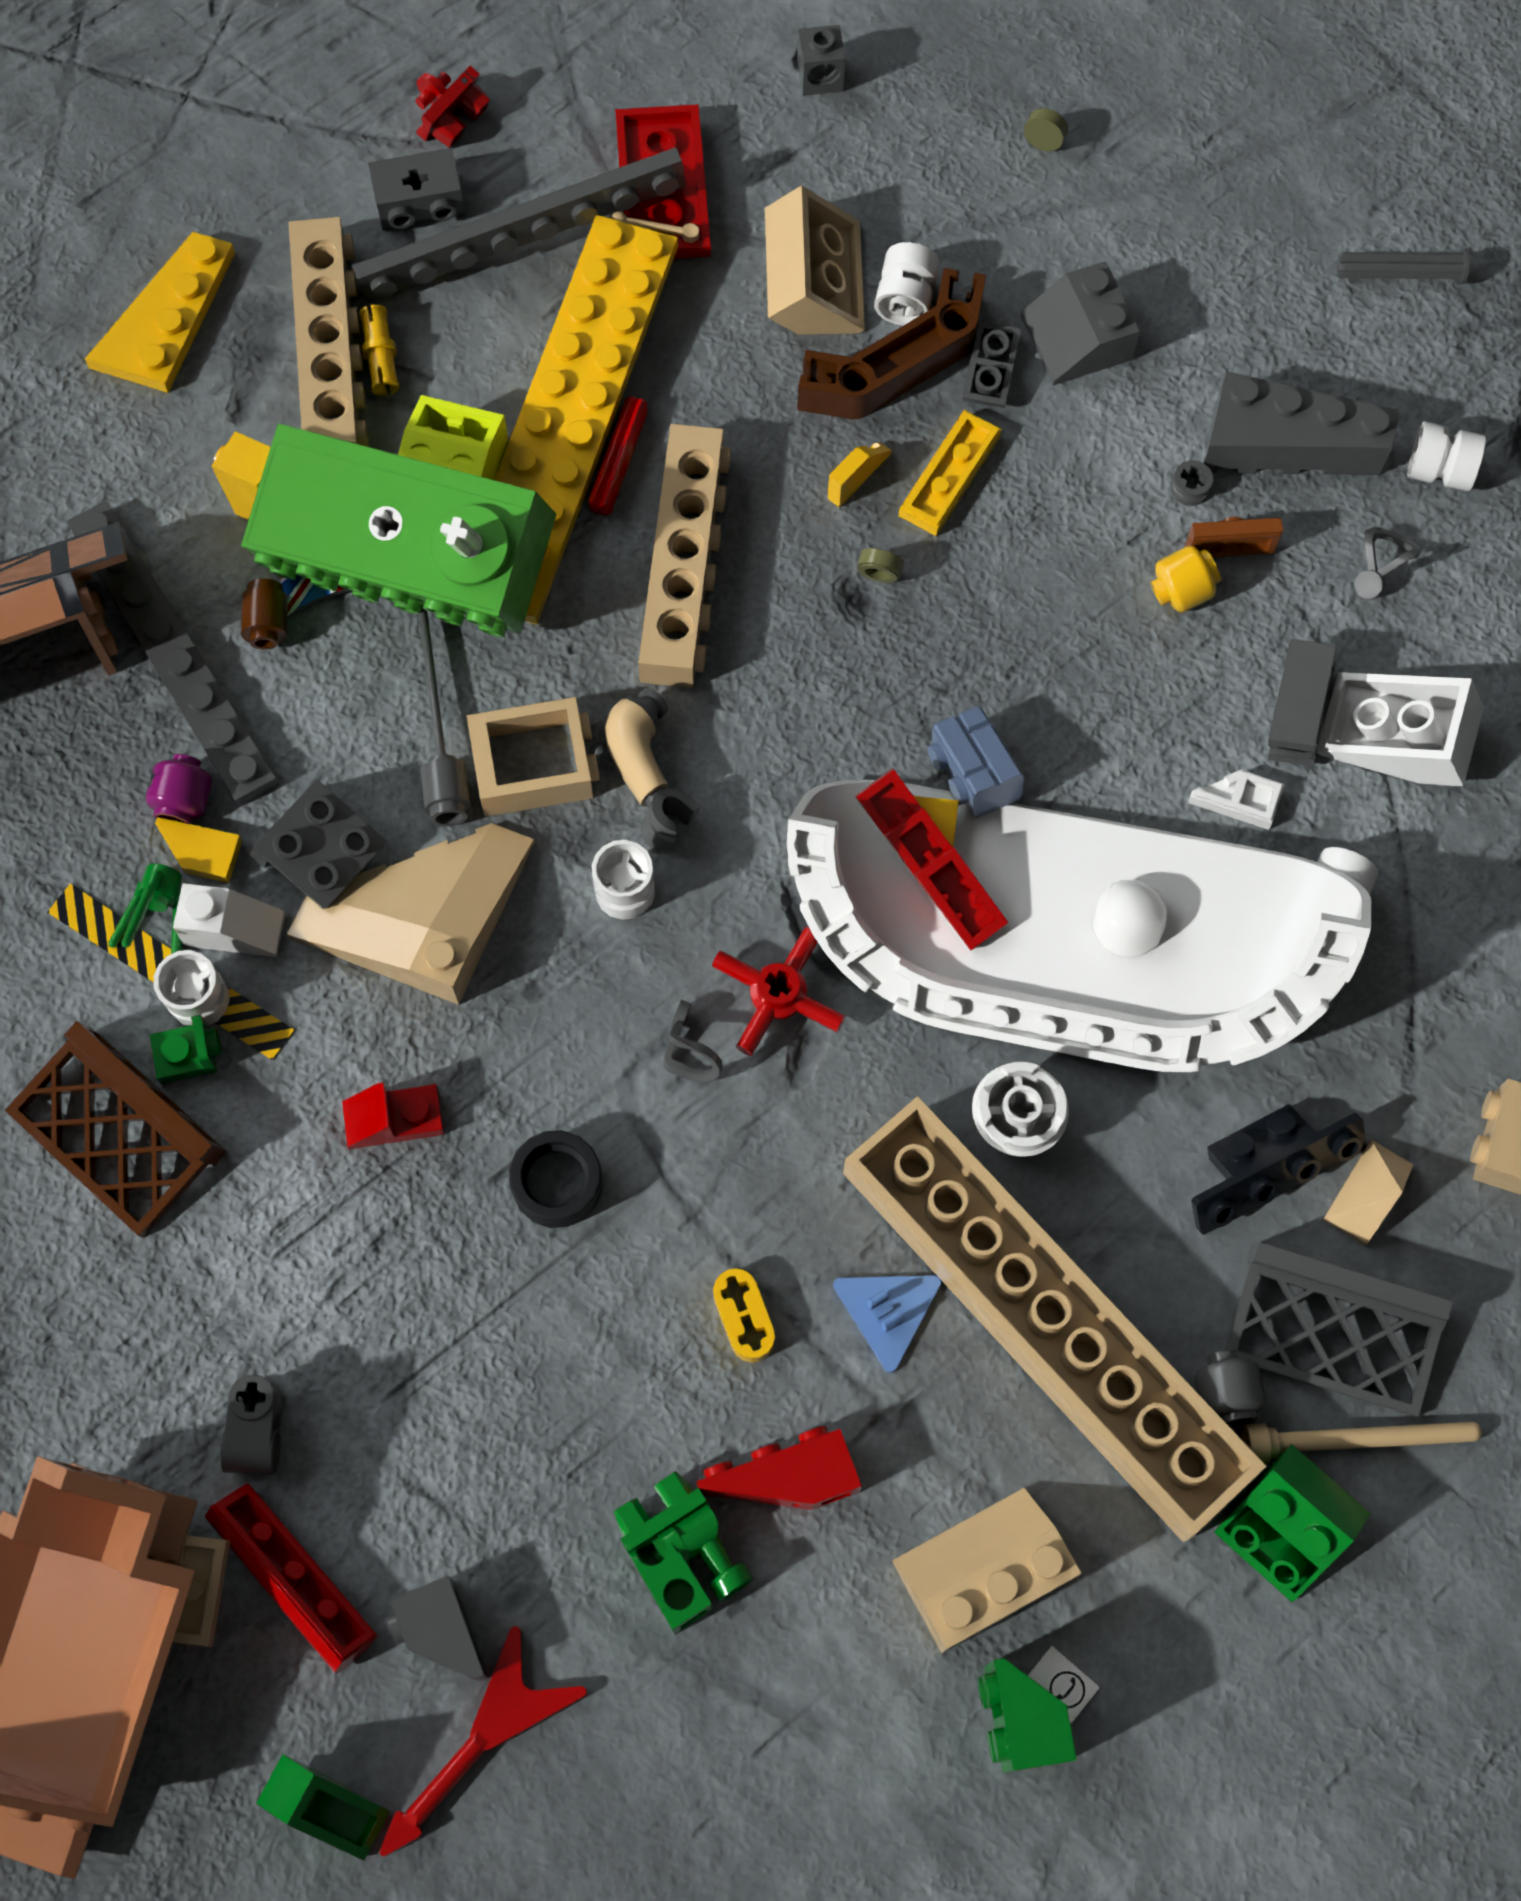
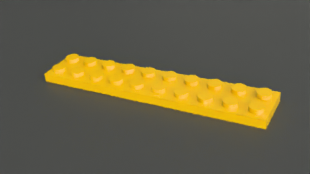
(584, 376)

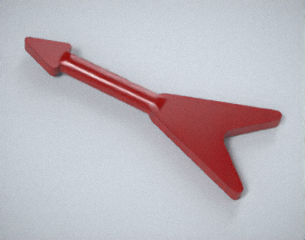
(503, 1713)

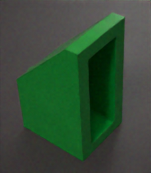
(322, 1807)

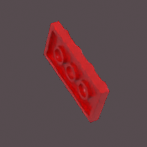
(656, 130)

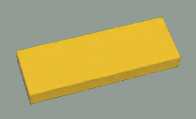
(950, 472)

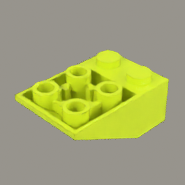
(455, 437)

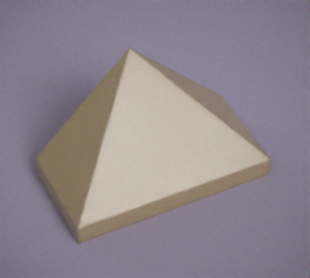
(1369, 1192)

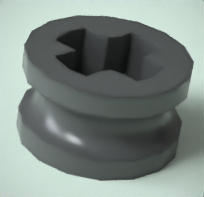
(1204, 482)

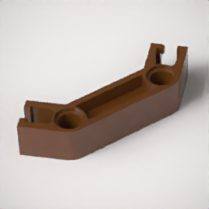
(896, 360)

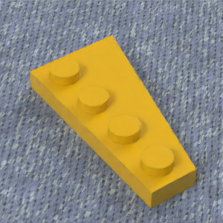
(165, 317)

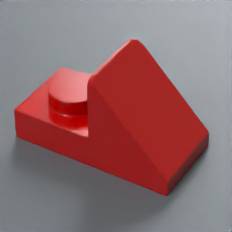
(392, 1116)

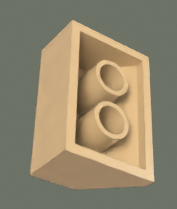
(813, 265)
(985, 1569)

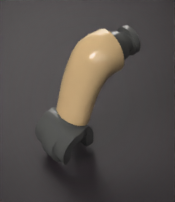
(628, 742)

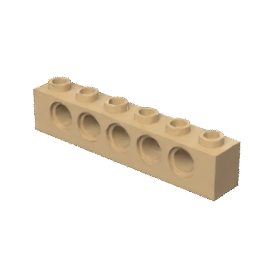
(312, 247)
(688, 453)

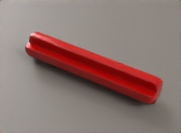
(618, 456)

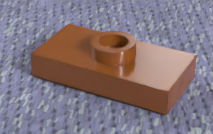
(1236, 536)

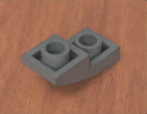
(991, 364)

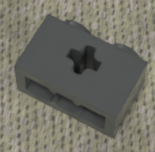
(417, 189)

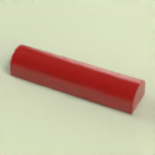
(291, 1577)

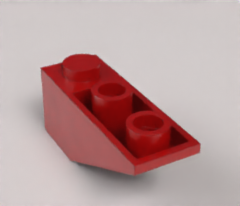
(797, 1477)

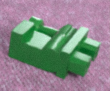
(671, 1540)

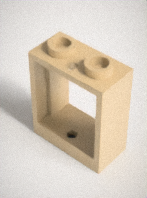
(536, 792)

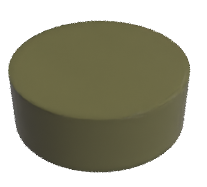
(1045, 129)
(880, 565)

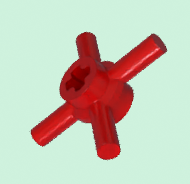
(786, 1004)

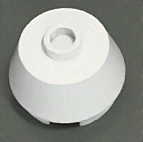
(1020, 1109)

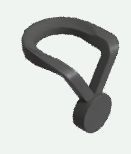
(1371, 581)
(680, 1068)

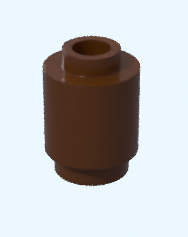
(264, 614)

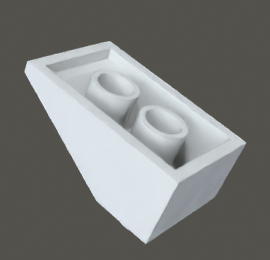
(1403, 725)

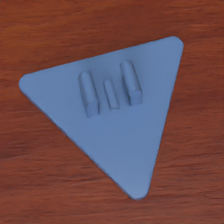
(887, 1311)

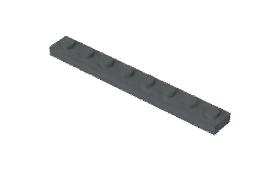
(520, 225)
(181, 667)

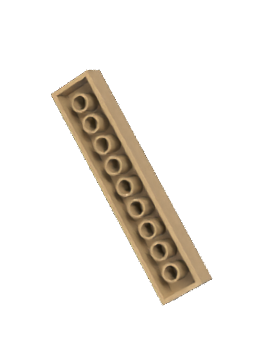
(1052, 1319)

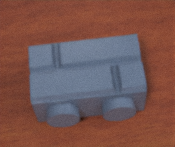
(976, 762)

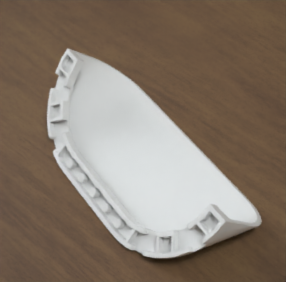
(1241, 968)

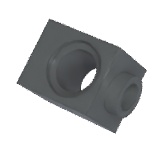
(821, 60)

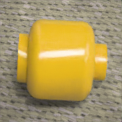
(1185, 579)

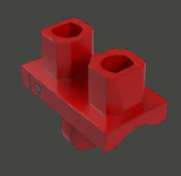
(439, 118)

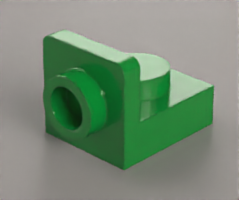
(185, 1051)

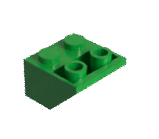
(1293, 1523)
(1028, 1720)

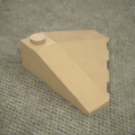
(423, 915)

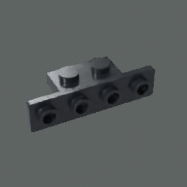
(1270, 1160)

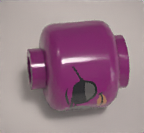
(179, 789)

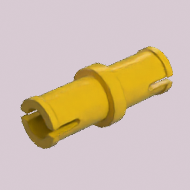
(379, 350)

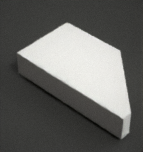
(1241, 797)

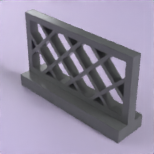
(1353, 1288)

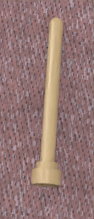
(1269, 1443)

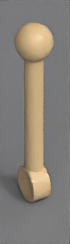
(689, 232)

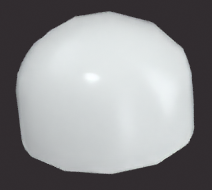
(1130, 918)

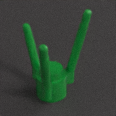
(155, 892)

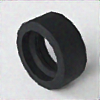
(555, 1142)

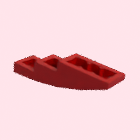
(931, 859)

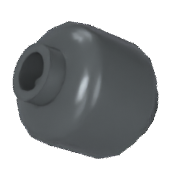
(1231, 1387)

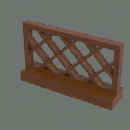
(144, 1098)

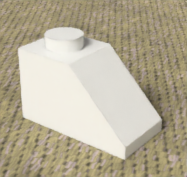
(227, 921)

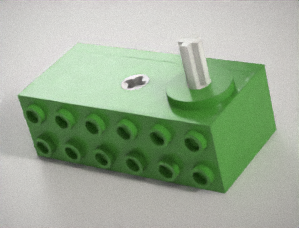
(399, 530)

